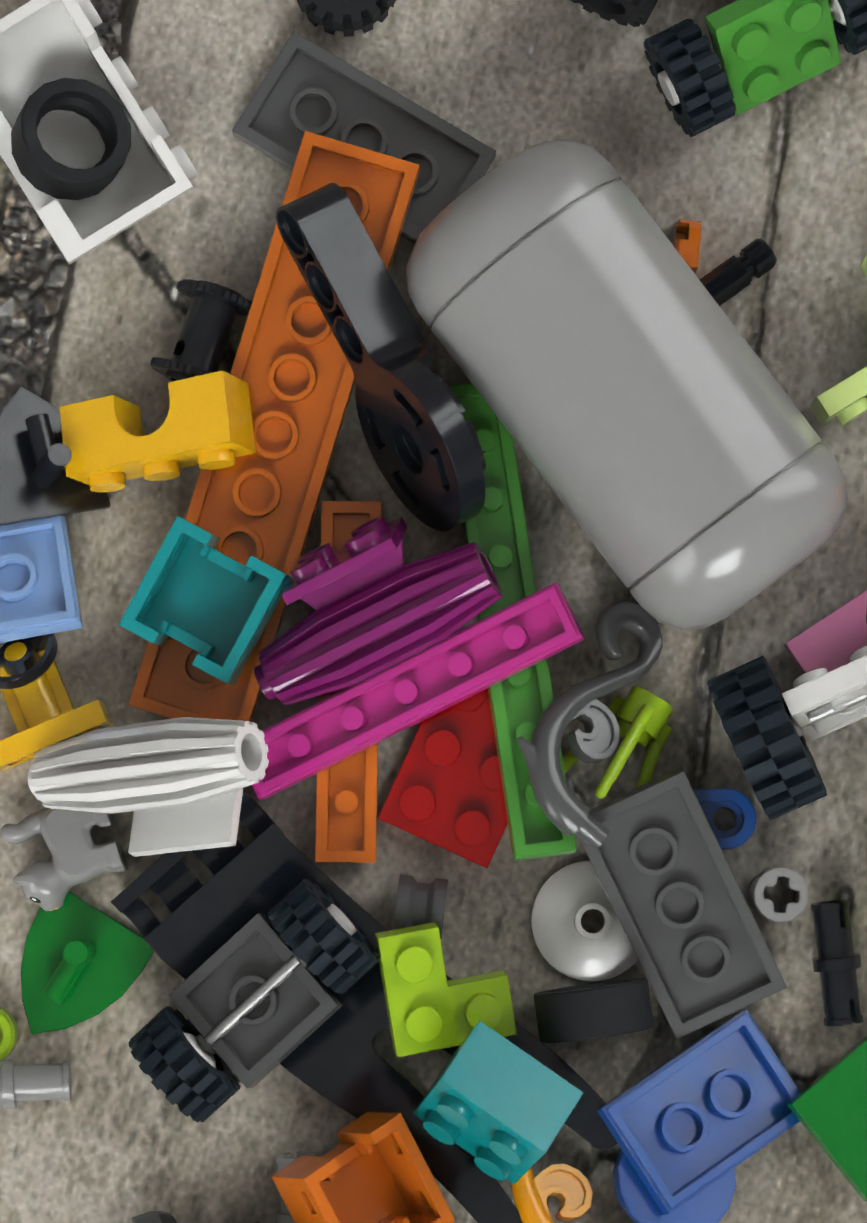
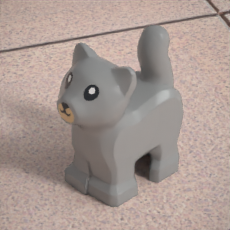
(73, 851)

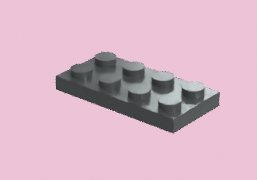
(333, 99)
(681, 905)

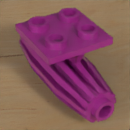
(371, 610)

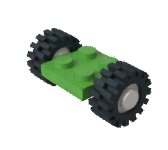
(756, 55)

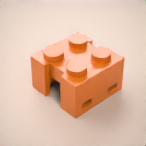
(366, 1178)

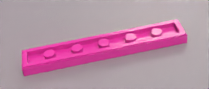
(418, 688)

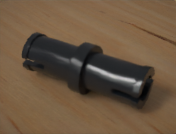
(836, 962)

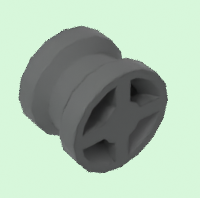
(420, 902)

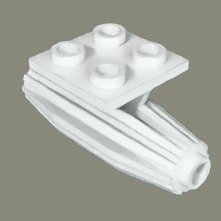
(174, 774)

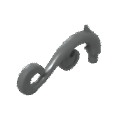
(601, 727)

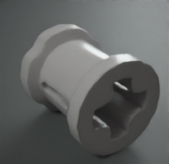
(787, 910)

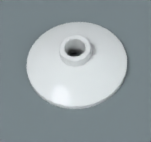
(559, 928)

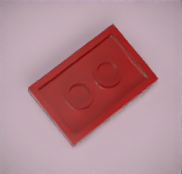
(452, 783)

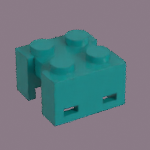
(205, 600)

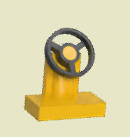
(40, 702)

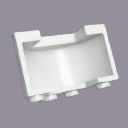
(56, 42)

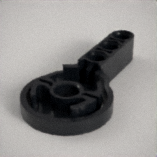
(402, 406)

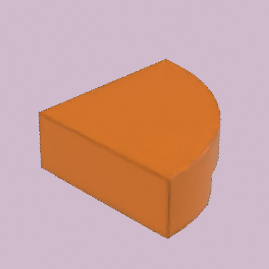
(687, 241)

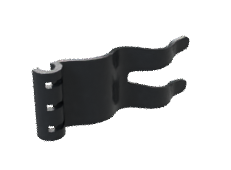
(341, 1053)

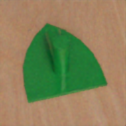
(77, 965)

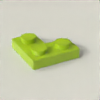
(425, 1007)

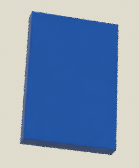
(702, 1111)

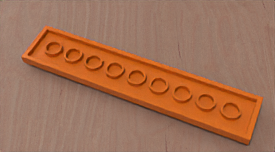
(297, 409)

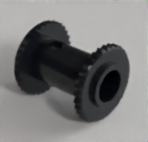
(203, 330)

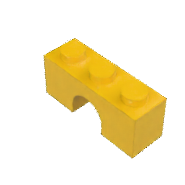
(204, 427)

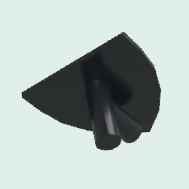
(35, 463)

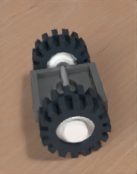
(253, 1001)

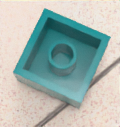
(497, 1104)

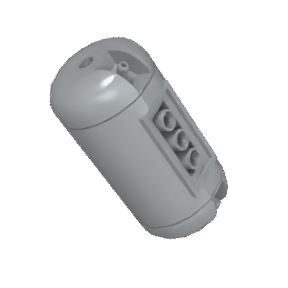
(625, 384)

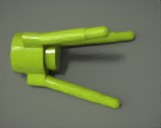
(641, 720)

